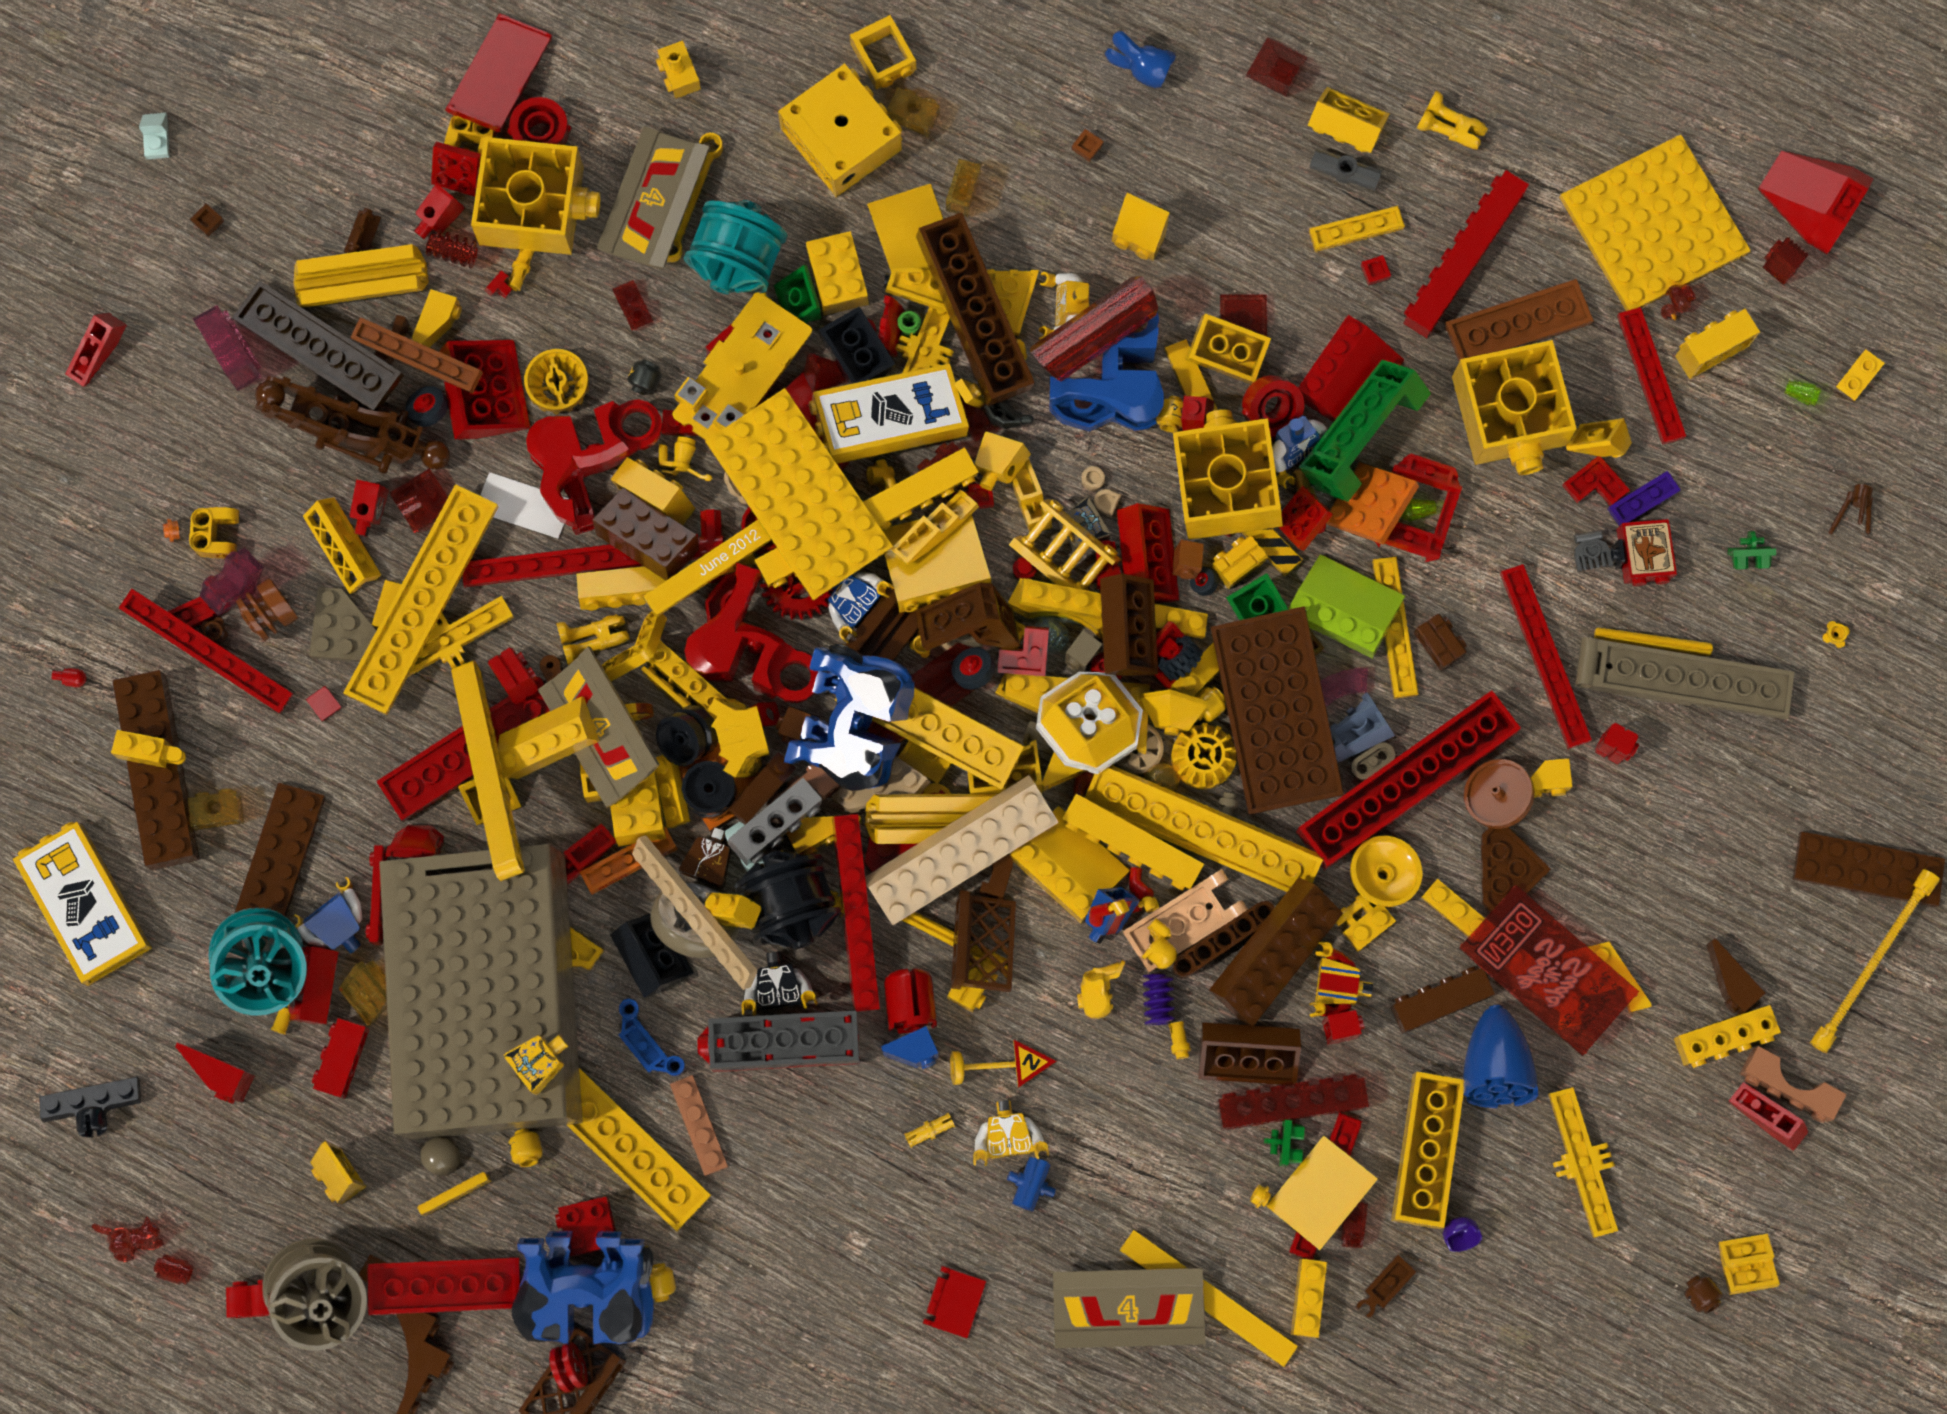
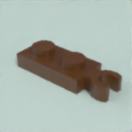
(1387, 1284)

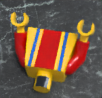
(1337, 983)

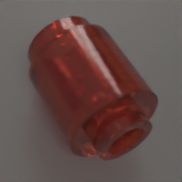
(173, 1269)

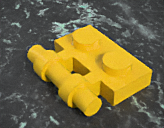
(1366, 928)

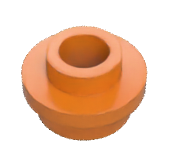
(171, 530)

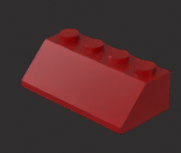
(1149, 548)

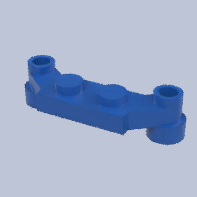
(643, 1045)

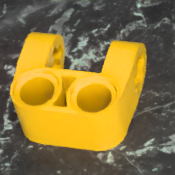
(469, 134)
(208, 532)

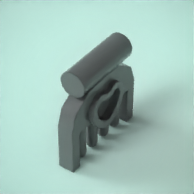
(1591, 547)

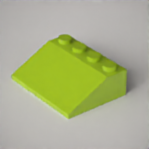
(1347, 605)

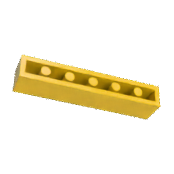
(1132, 841)

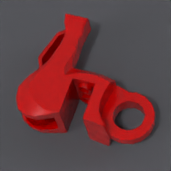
(558, 452)
(719, 644)

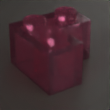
(237, 578)

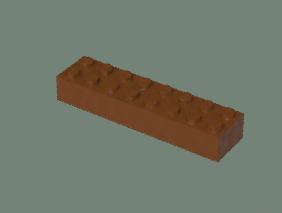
(974, 309)
(157, 792)

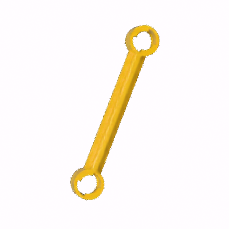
(703, 174)

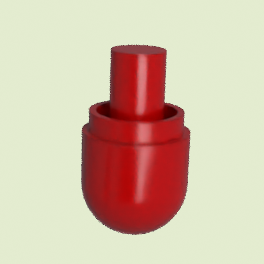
(70, 677)

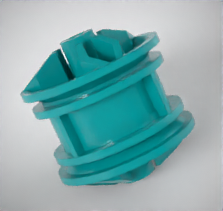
(735, 247)
(264, 996)

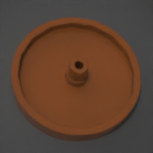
(1499, 793)

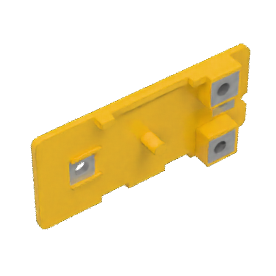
(742, 367)

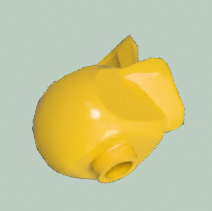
(1095, 990)

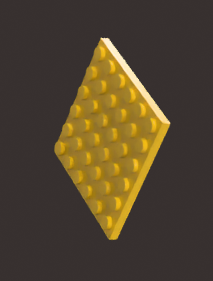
(1654, 223)

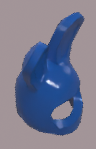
(1146, 63)

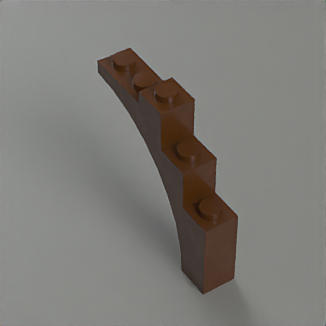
(423, 1357)

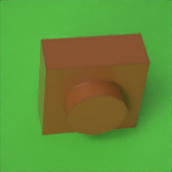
(1087, 145)

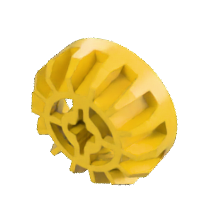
(547, 366)
(1216, 772)

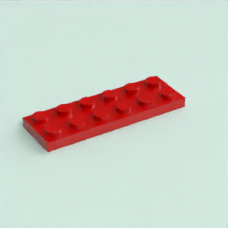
(442, 1286)

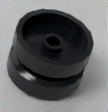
(686, 735)
(711, 804)

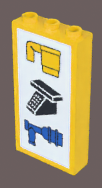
(889, 413)
(81, 903)

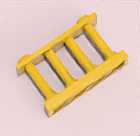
(1043, 560)

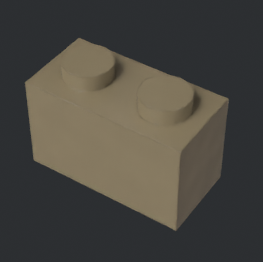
(1082, 653)

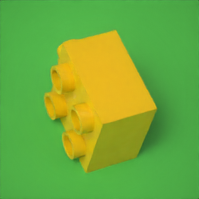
(531, 196)
(1514, 405)
(1227, 477)

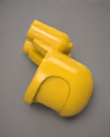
(1160, 951)

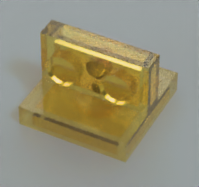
(366, 991)

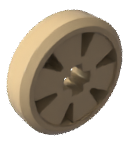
(1140, 763)

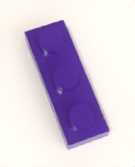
(1644, 499)

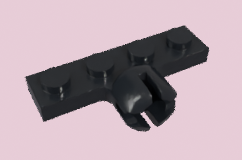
(90, 1104)

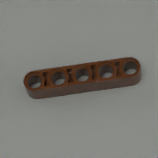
(1211, 943)

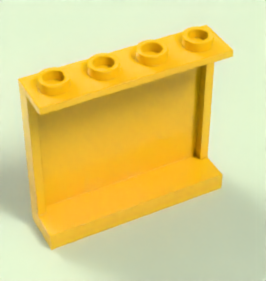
(941, 571)

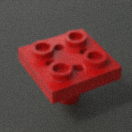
(458, 164)
(1306, 521)

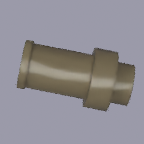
(1228, 803)

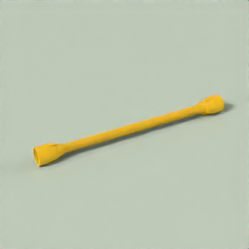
(1923, 886)

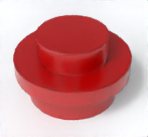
(1023, 569)

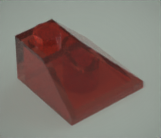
(1276, 67)

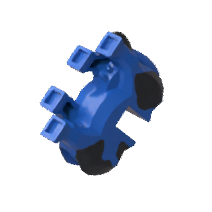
(862, 689)
(554, 1286)

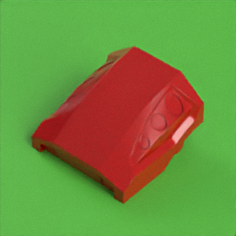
(416, 842)

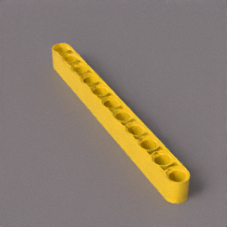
(487, 771)

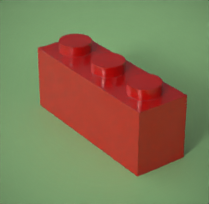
(315, 996)
(340, 1058)

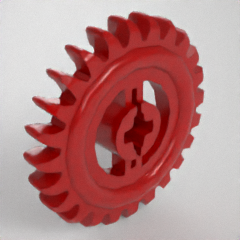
(785, 602)

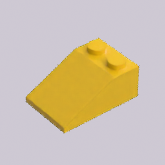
(1140, 227)
(336, 1172)

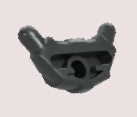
(1005, 416)

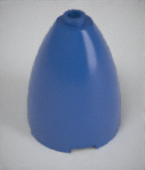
(1499, 1062)

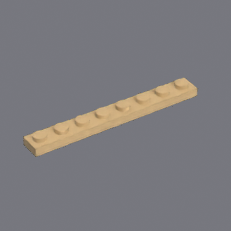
(694, 912)

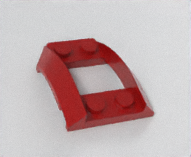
(1437, 476)

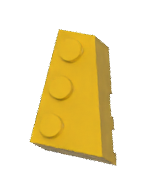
(654, 489)

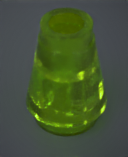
(1804, 392)
(1419, 509)

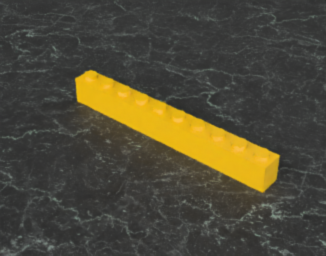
(892, 504)

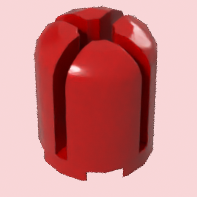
(910, 1000)

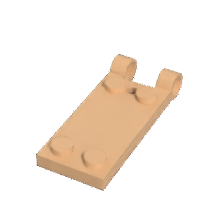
(1185, 918)

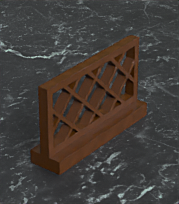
(964, 935)
(592, 1393)

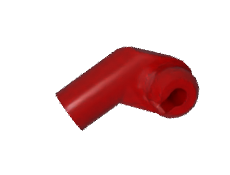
(1136, 885)

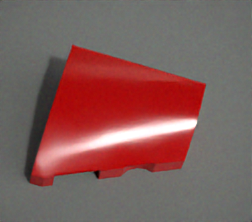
(889, 329)

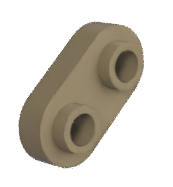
(1371, 761)

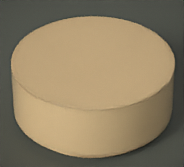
(1093, 478)

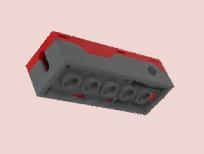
(780, 1041)

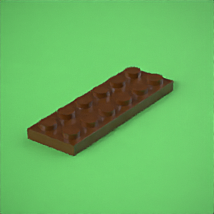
(281, 849)
(1864, 867)

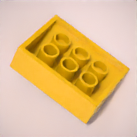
(1069, 866)

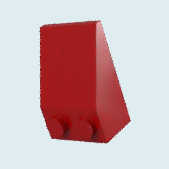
(224, 1079)

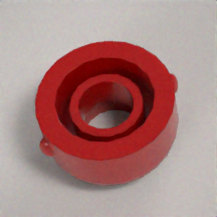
(537, 111)
(1288, 407)

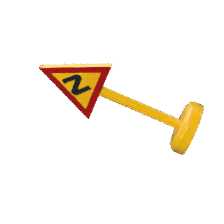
(1027, 1064)

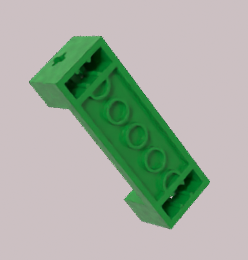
(1354, 427)

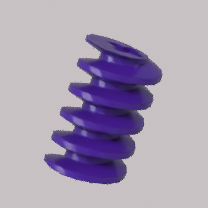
(1158, 999)

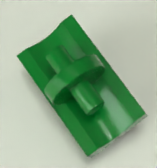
(1762, 555)
(1289, 1132)

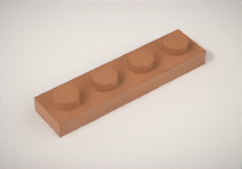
(698, 1125)

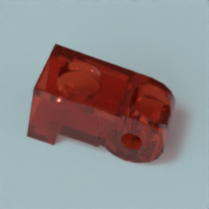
(1354, 1227)

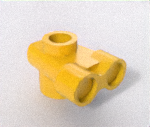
(881, 475)

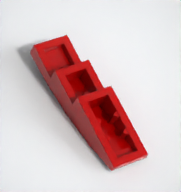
(587, 851)

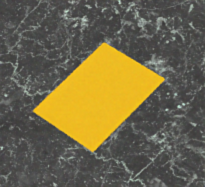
(898, 222)
(1321, 1192)

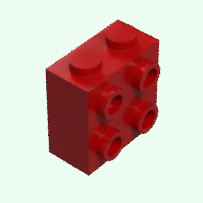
(585, 1222)

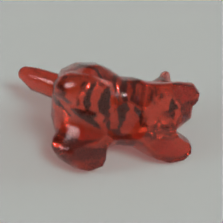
(127, 1241)

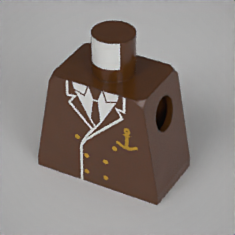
(708, 859)

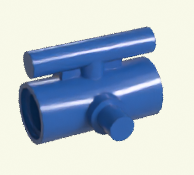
(1031, 1183)

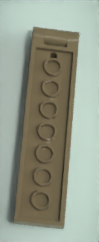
(1683, 678)

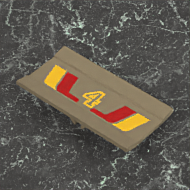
(653, 198)
(622, 754)
(1128, 1308)

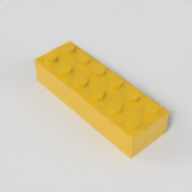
(1428, 1150)

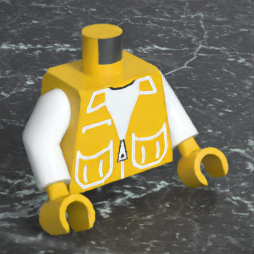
(1071, 297)
(1008, 1136)

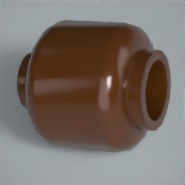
(1703, 1294)

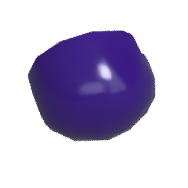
(1461, 1234)

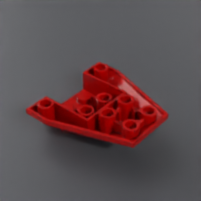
(1814, 196)

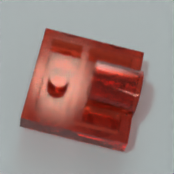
(420, 500)

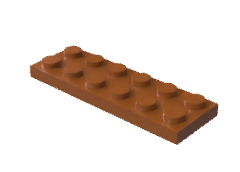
(1520, 321)

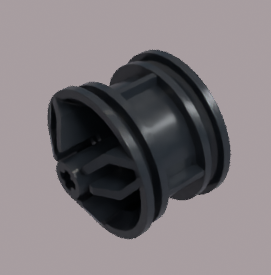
(791, 899)

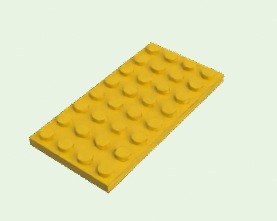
(798, 494)

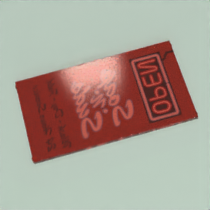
(1549, 970)

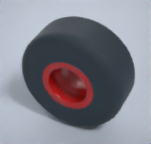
(1210, 584)

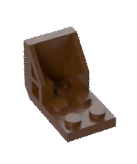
(973, 611)

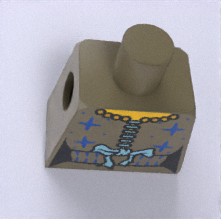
(1088, 518)

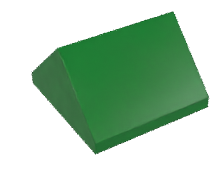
(798, 295)
(1257, 599)

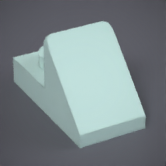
(155, 135)

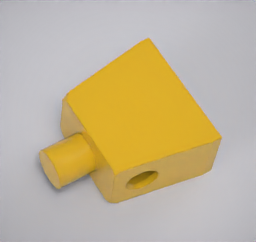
(999, 459)

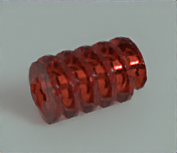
(452, 249)

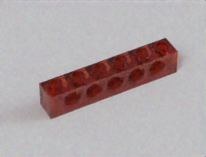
(1231, 1119)

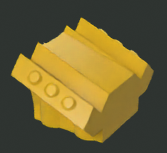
(739, 736)

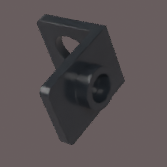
(1617, 554)

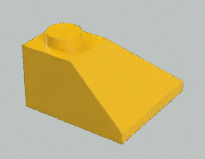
(1601, 438)
(1172, 710)

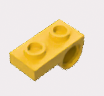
(1860, 374)

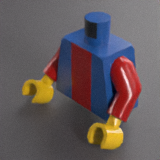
(1112, 910)

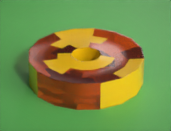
(640, 711)

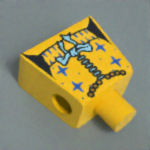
(537, 1061)

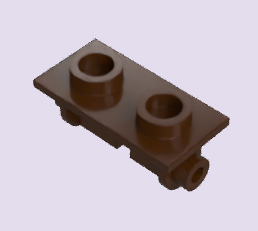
(362, 231)

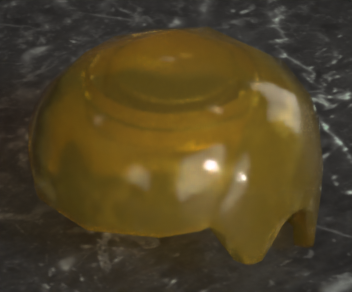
(1163, 775)

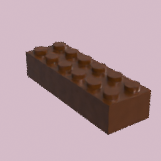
(1276, 951)

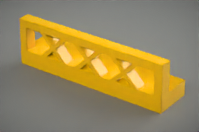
(343, 540)

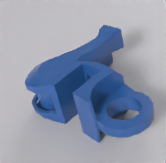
(1120, 395)

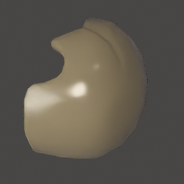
(440, 1156)

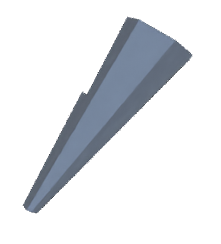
(1360, 729)

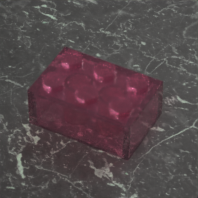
(228, 347)

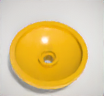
(1396, 861)

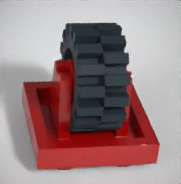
(1175, 654)

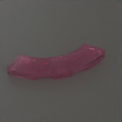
(1344, 683)

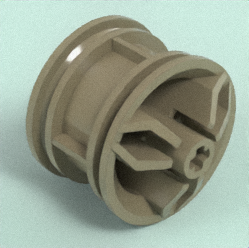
(322, 1273)

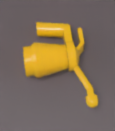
(683, 453)

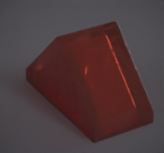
(822, 373)

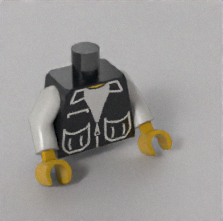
(777, 987)

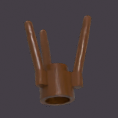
(1861, 499)

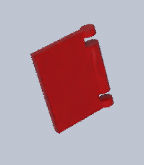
(955, 1302)

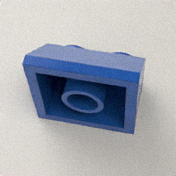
(913, 1049)

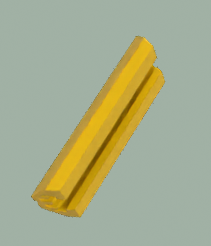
(359, 275)
(915, 816)

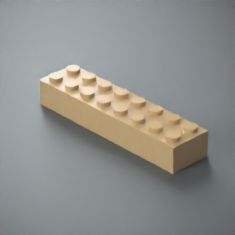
(960, 850)

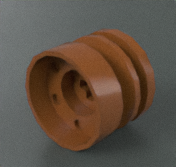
(266, 609)

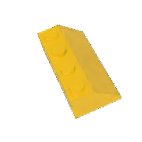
(546, 739)

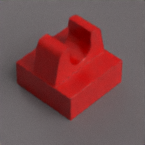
(498, 285)

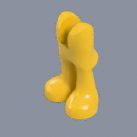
(1462, 123)
(599, 628)

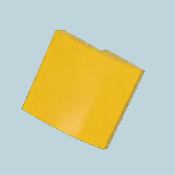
(1748, 1264)

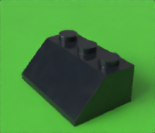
(856, 347)
(648, 958)

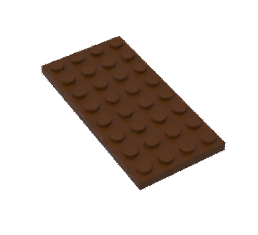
(1277, 710)

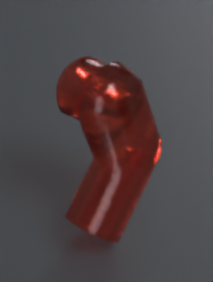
(1082, 782)

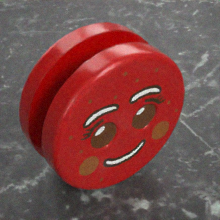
(568, 1367)

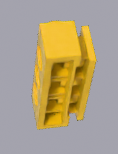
(681, 676)

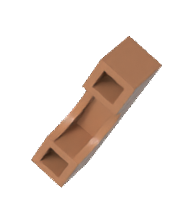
(1764, 1070)

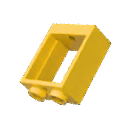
(874, 33)

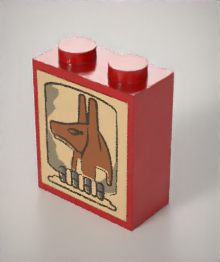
(1647, 552)

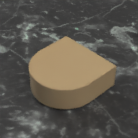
(1106, 502)

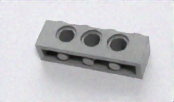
(800, 794)

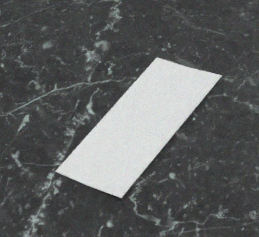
(521, 505)

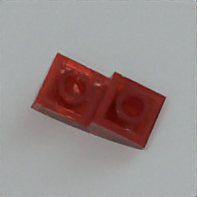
(632, 305)
(977, 421)

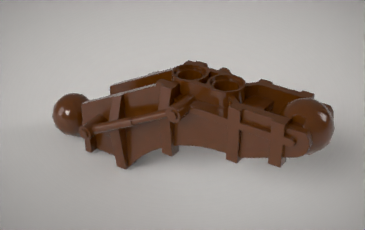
(271, 396)

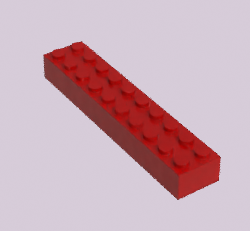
(1408, 779)

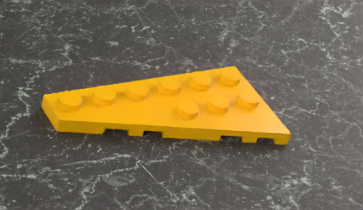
(1012, 287)
(1028, 689)

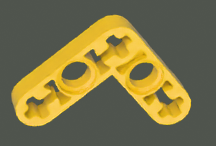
(642, 650)

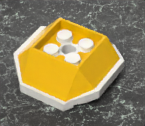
(1084, 742)

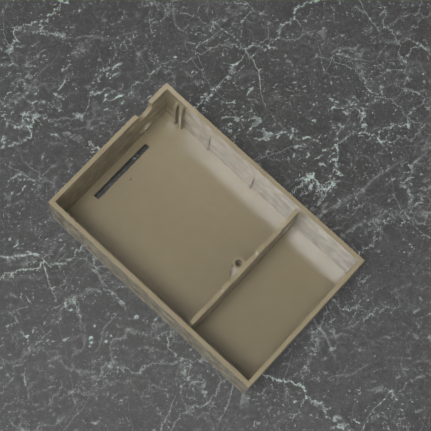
(469, 979)

